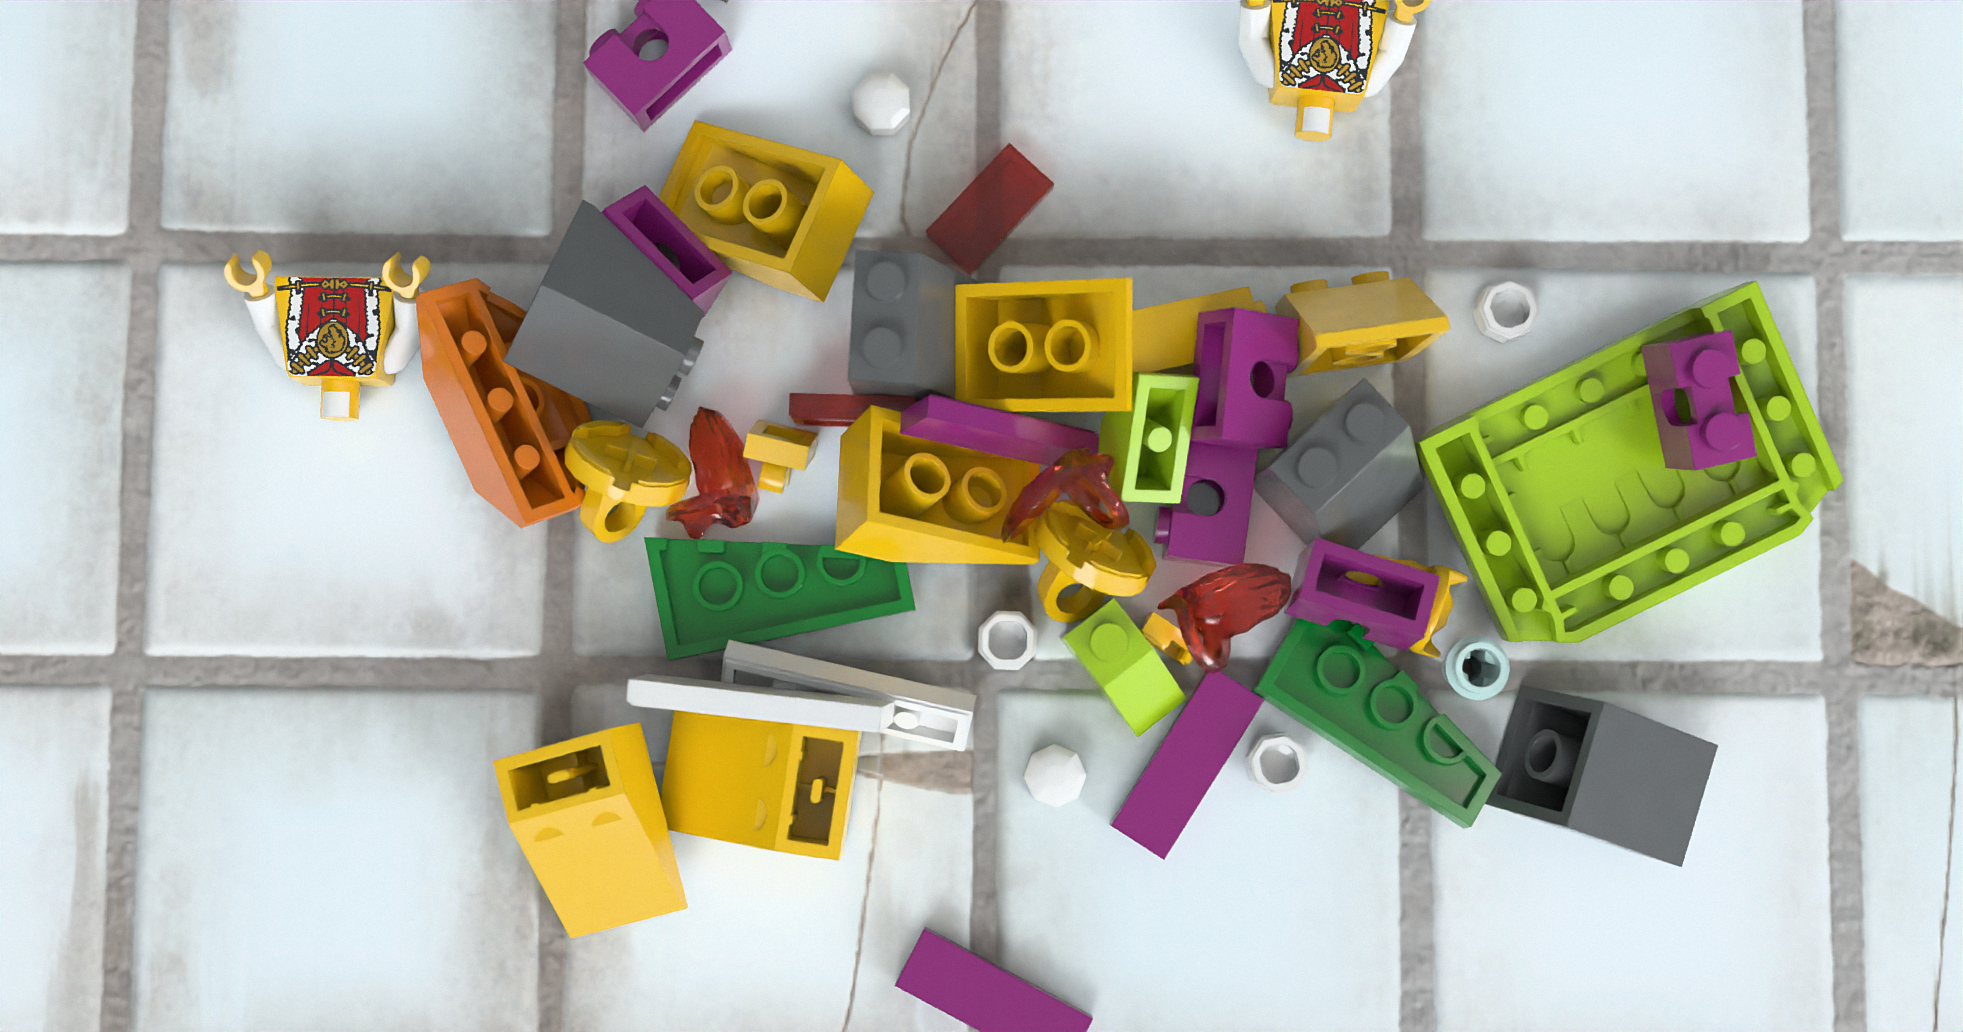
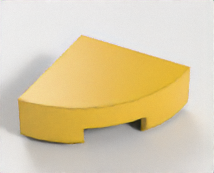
(1165, 638)

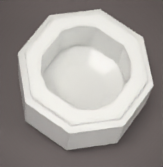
(881, 104)
(1506, 310)
(1007, 640)
(1277, 763)
(1054, 775)

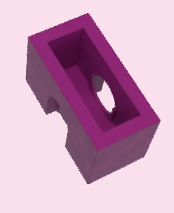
(652, 87)
(650, 222)
(1229, 349)
(1702, 368)
(1216, 538)
(1391, 611)

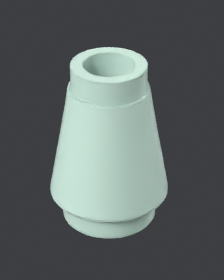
(1488, 663)

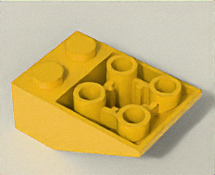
(760, 783)
(594, 829)

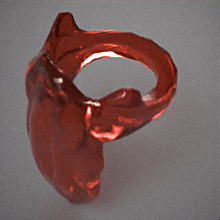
(721, 477)
(1082, 479)
(1224, 606)

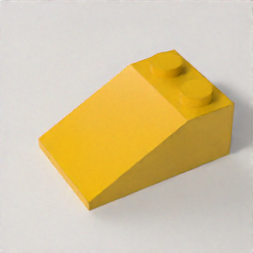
(767, 207)
(1361, 322)
(1045, 345)
(926, 498)

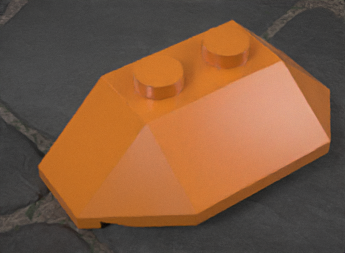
(499, 418)

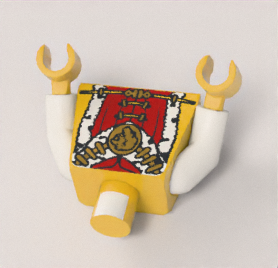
(1324, 53)
(335, 328)

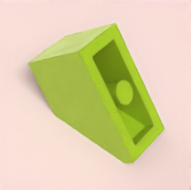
(1151, 439)
(1124, 667)

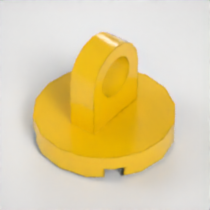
(624, 472)
(1087, 555)

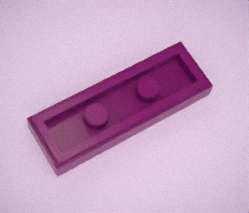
(993, 430)
(1186, 763)
(983, 991)

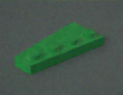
(765, 591)
(1376, 715)

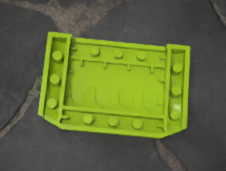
(1569, 489)

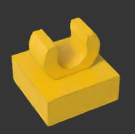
(780, 450)

